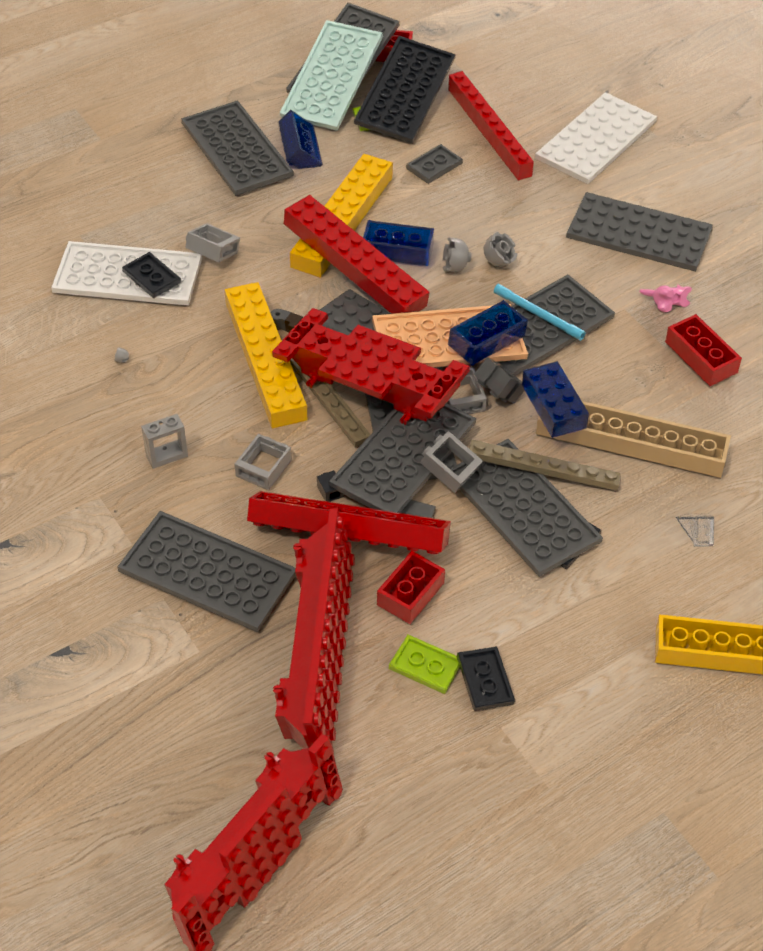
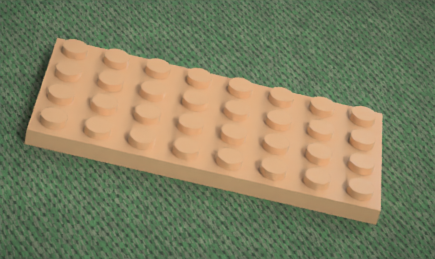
(431, 333)

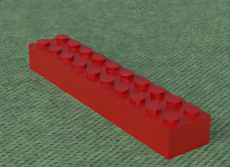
(355, 257)
(361, 522)

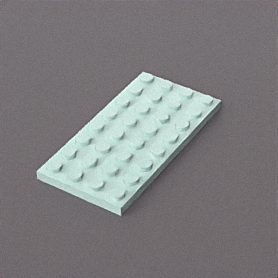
(332, 74)

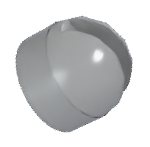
(121, 355)

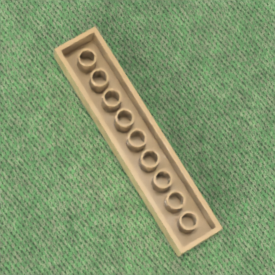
(650, 439)

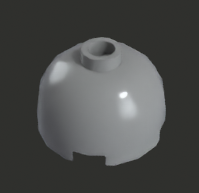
(499, 250)
(456, 255)

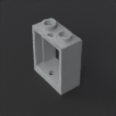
(212, 242)
(473, 403)
(168, 452)
(441, 471)
(256, 475)

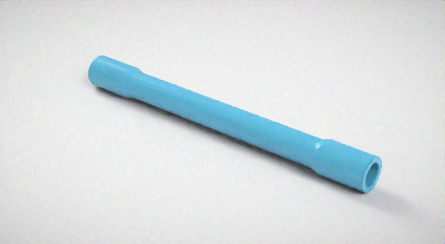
(570, 329)

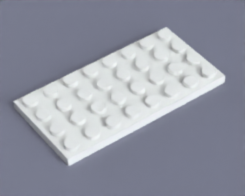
(596, 138)
(98, 272)

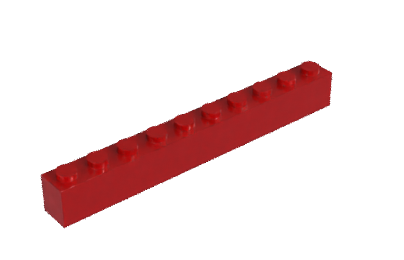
(491, 126)

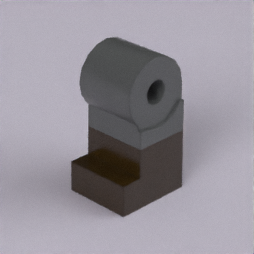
(285, 320)

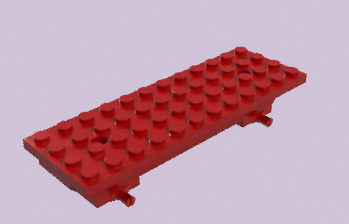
(311, 692)

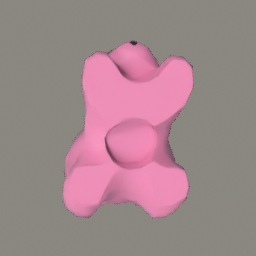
(666, 296)

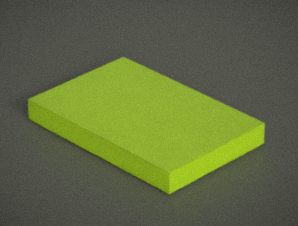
(425, 664)

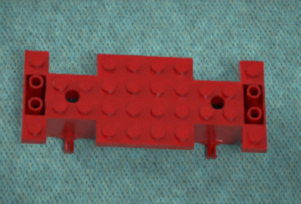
(371, 365)
(252, 842)

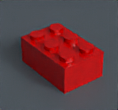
(410, 587)

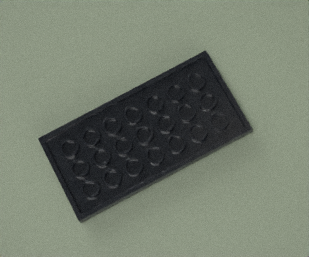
(405, 89)

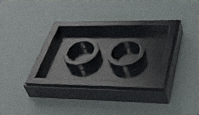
(151, 274)
(485, 678)

